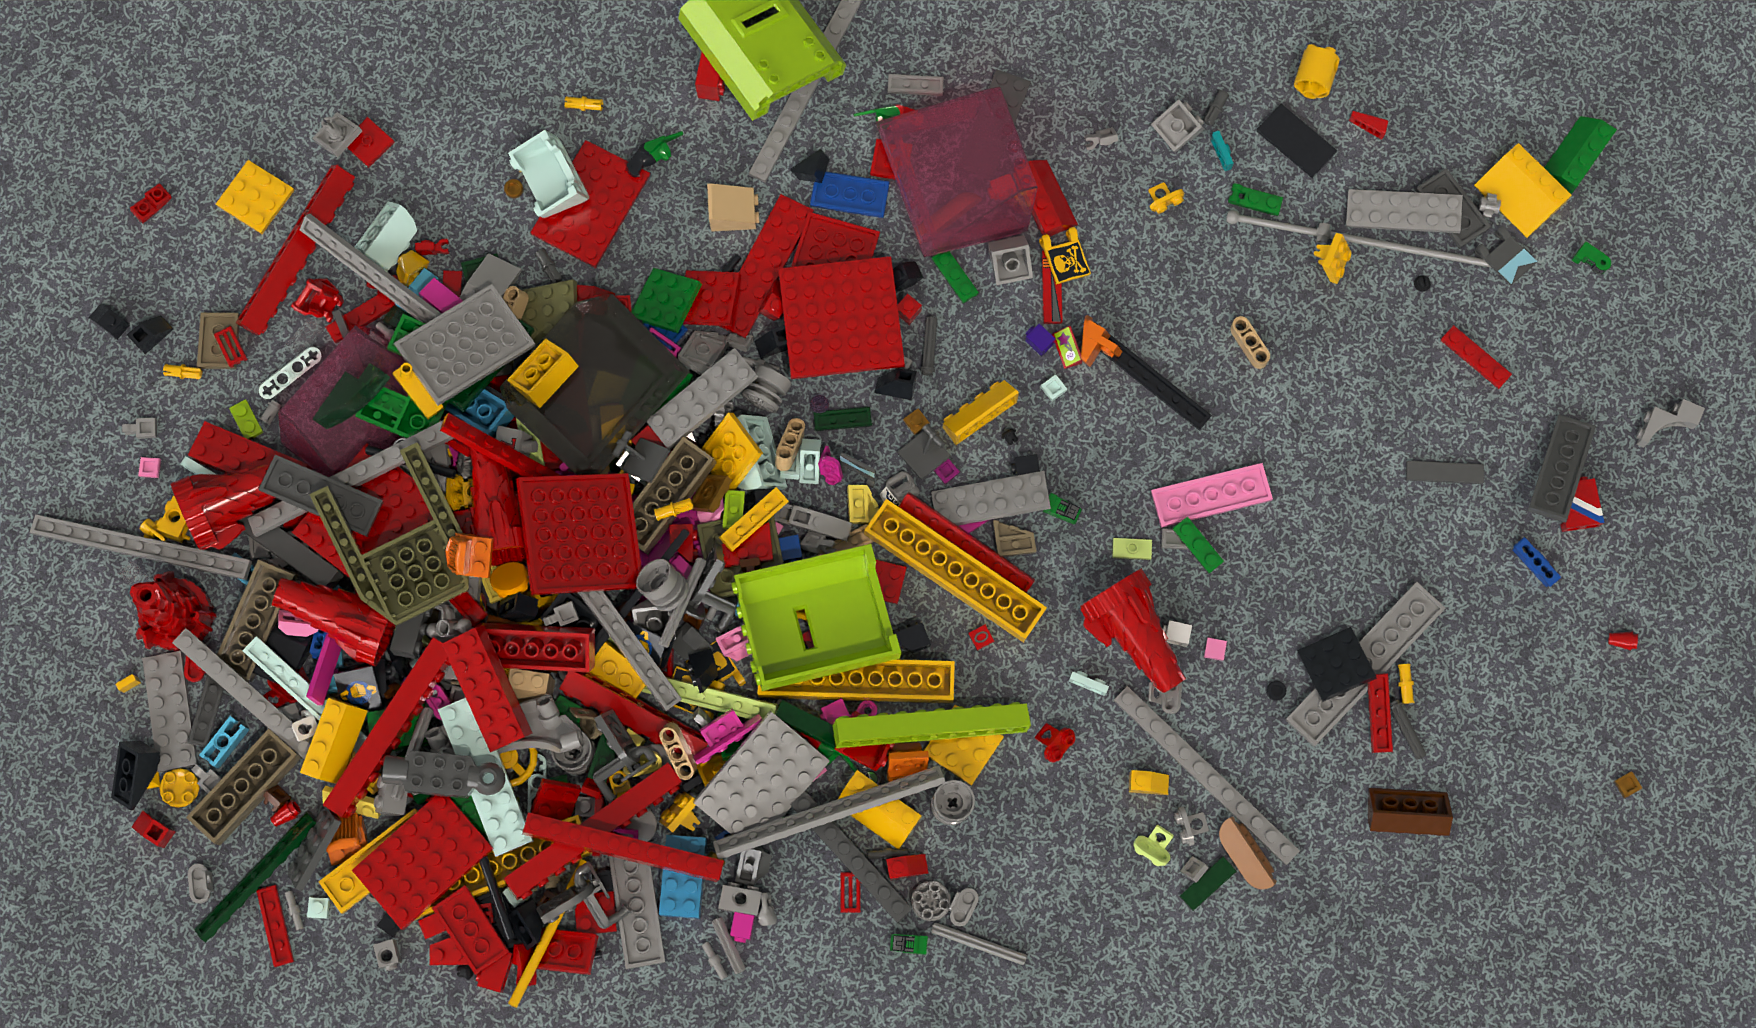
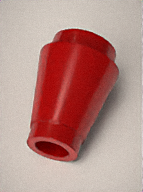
(1624, 640)
(285, 813)

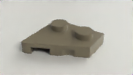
(1012, 540)

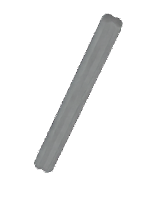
(678, 612)
(415, 745)
(979, 943)

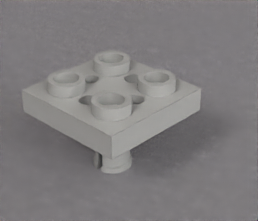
(333, 133)

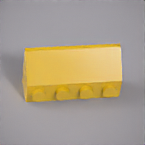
(980, 412)
(333, 740)
(890, 821)

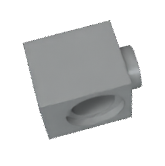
(380, 950)

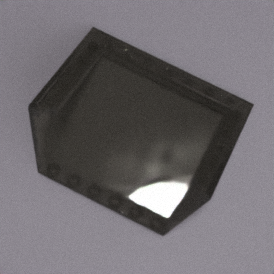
(615, 389)

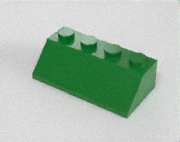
(1579, 151)

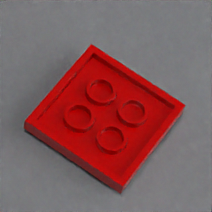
(715, 299)

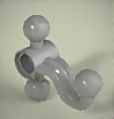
(448, 625)

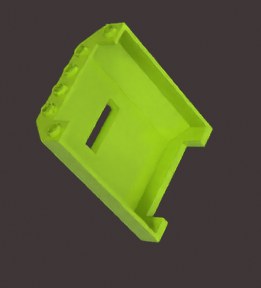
(766, 57)
(841, 609)

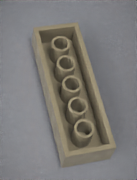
(674, 482)
(253, 617)
(243, 787)

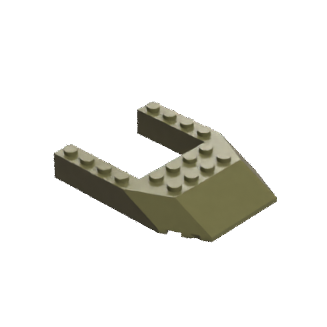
(410, 571)

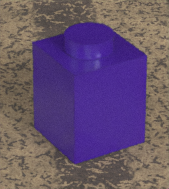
(1039, 339)

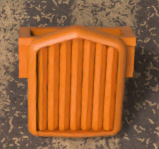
(1094, 340)
(469, 555)
(906, 760)
(348, 839)

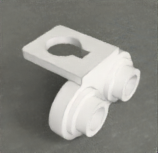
(310, 724)

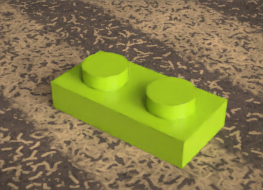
(246, 420)
(733, 507)

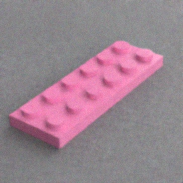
(1211, 495)

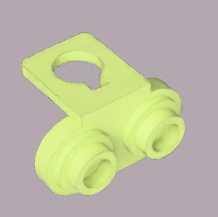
(1152, 848)

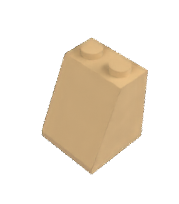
(732, 207)
(530, 684)

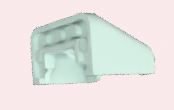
(549, 174)

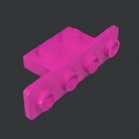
(723, 732)

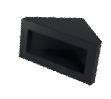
(812, 168)

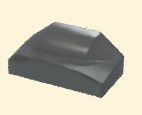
(689, 642)
(752, 866)

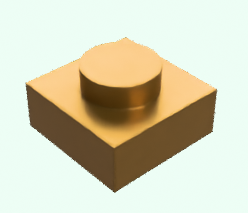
(916, 421)

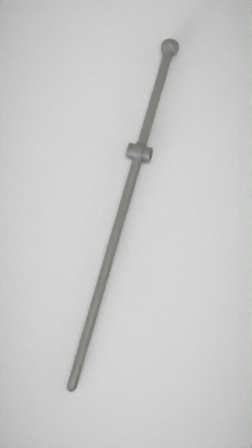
(1324, 233)

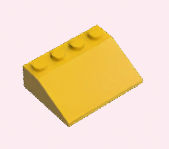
(1525, 189)

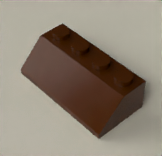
(1409, 811)

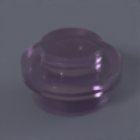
(819, 404)

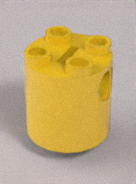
(1316, 71)

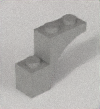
(1682, 414)

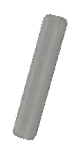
(728, 945)

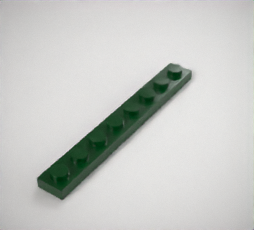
(255, 878)

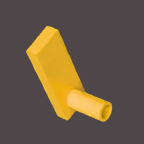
(416, 390)

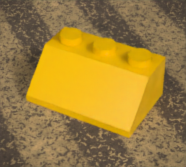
(543, 373)

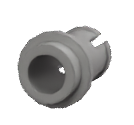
(270, 412)

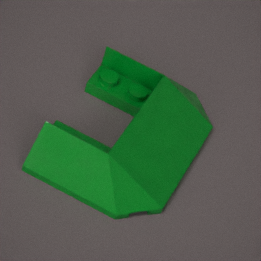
(393, 410)

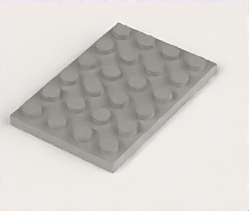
(464, 344)
(761, 777)

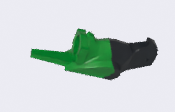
(650, 153)

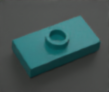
(1223, 150)

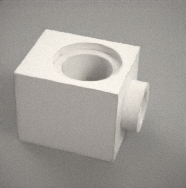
(1177, 633)

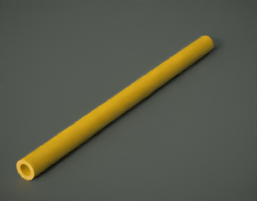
(538, 953)

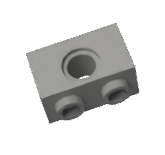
(728, 899)

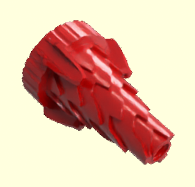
(216, 503)
(495, 510)
(169, 608)
(341, 614)
(1130, 617)

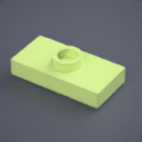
(1132, 548)

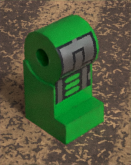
(1593, 258)
(1062, 509)
(909, 944)

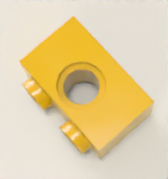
(169, 529)

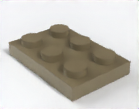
(209, 351)

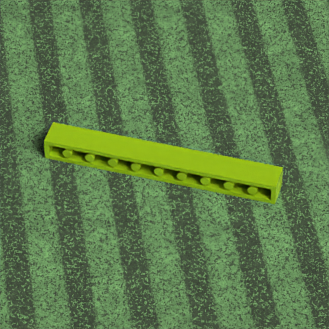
(931, 725)

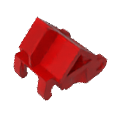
(321, 301)

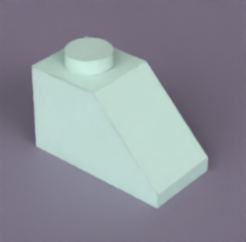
(809, 459)

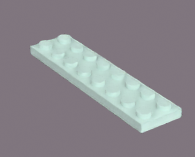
(498, 812)

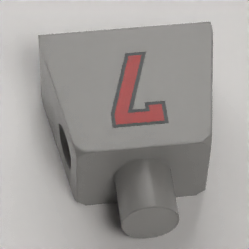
(517, 440)

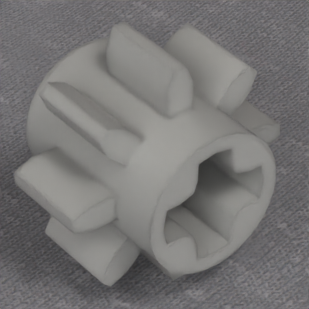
(1489, 205)

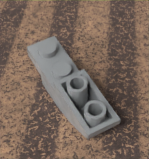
(814, 522)

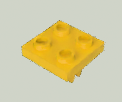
(1334, 257)
(680, 813)

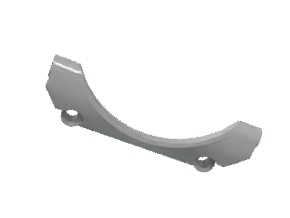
(548, 730)

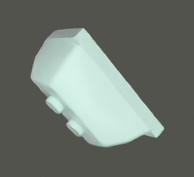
(388, 236)
(763, 473)

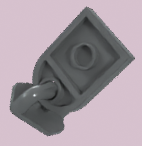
(696, 609)
(624, 747)
(577, 893)

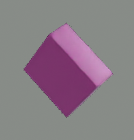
(946, 471)

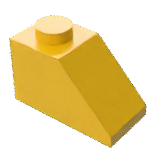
(410, 267)
(1148, 782)

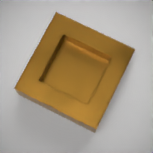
(1628, 784)

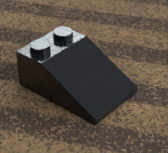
(587, 618)
(290, 648)
(133, 772)

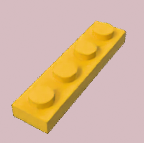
(753, 519)

